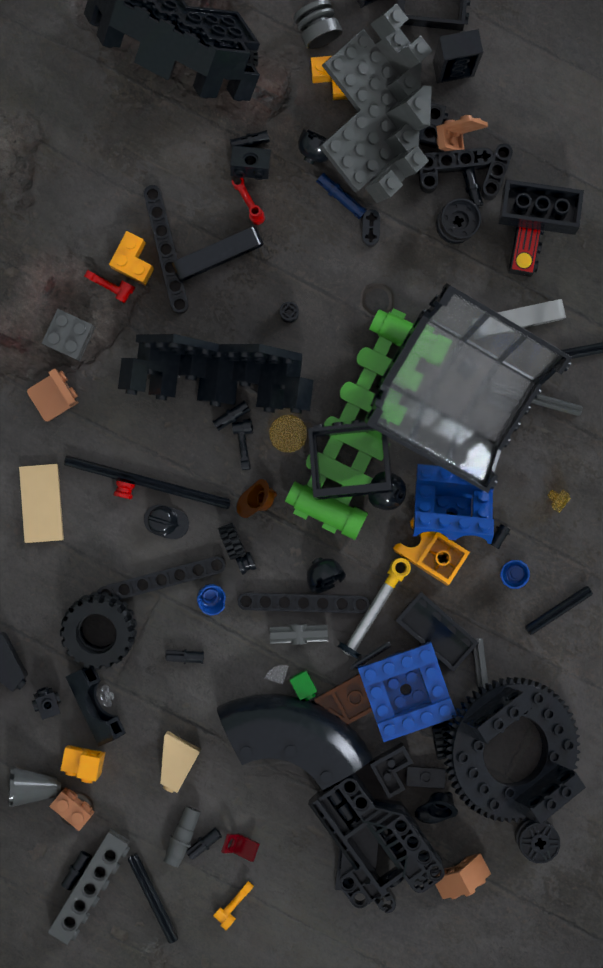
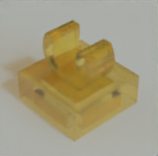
(559, 500)

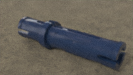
(338, 193)

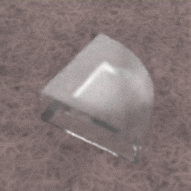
(277, 673)

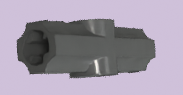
(298, 634)

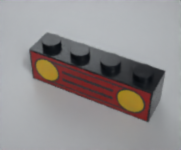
(525, 251)

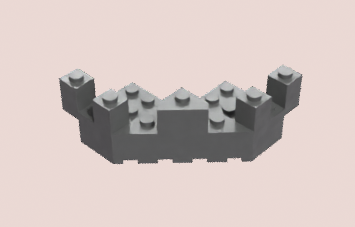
(392, 107)

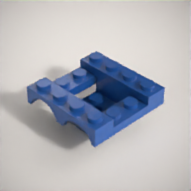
(443, 492)
(406, 713)

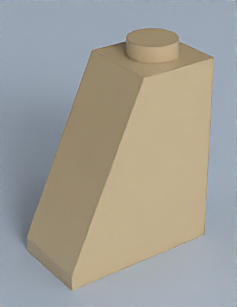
(176, 761)

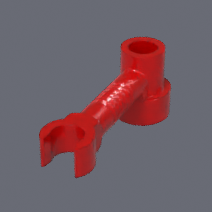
(258, 218)
(122, 291)

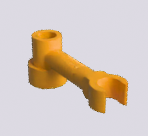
(225, 916)

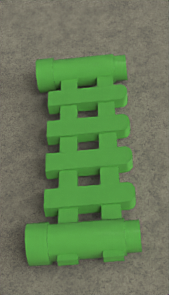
(337, 513)

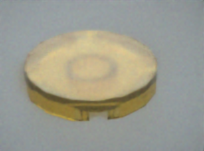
(288, 433)

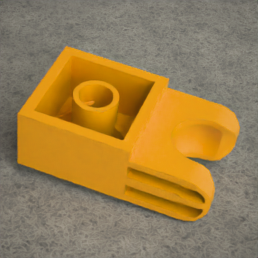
(426, 555)

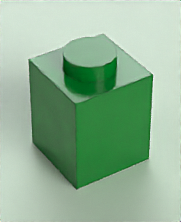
(303, 685)

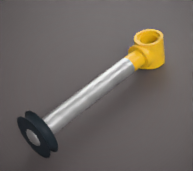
(375, 608)

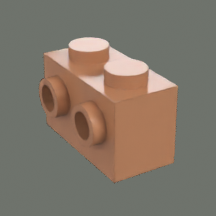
(72, 808)

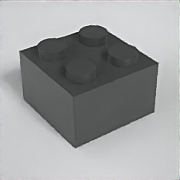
(68, 335)

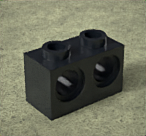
(431, 142)

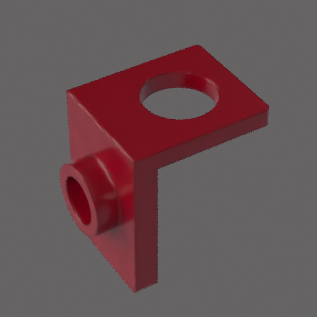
(241, 846)

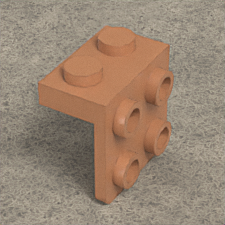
(451, 132)
(53, 395)

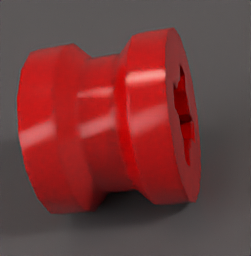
(124, 490)

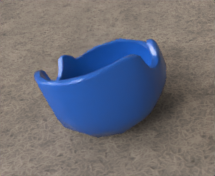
(515, 574)
(211, 599)

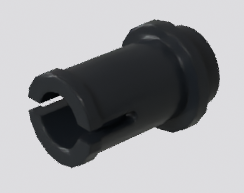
(500, 536)

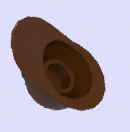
(256, 498)

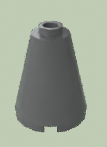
(30, 787)

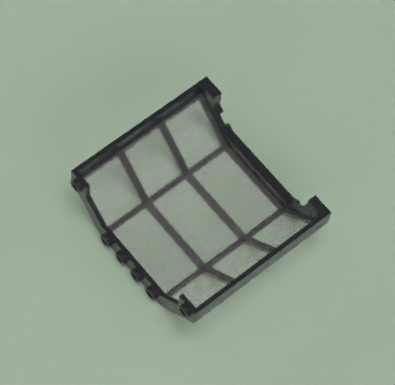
(462, 385)

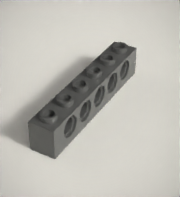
(61, 928)

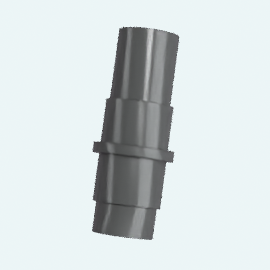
(182, 837)

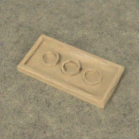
(41, 503)

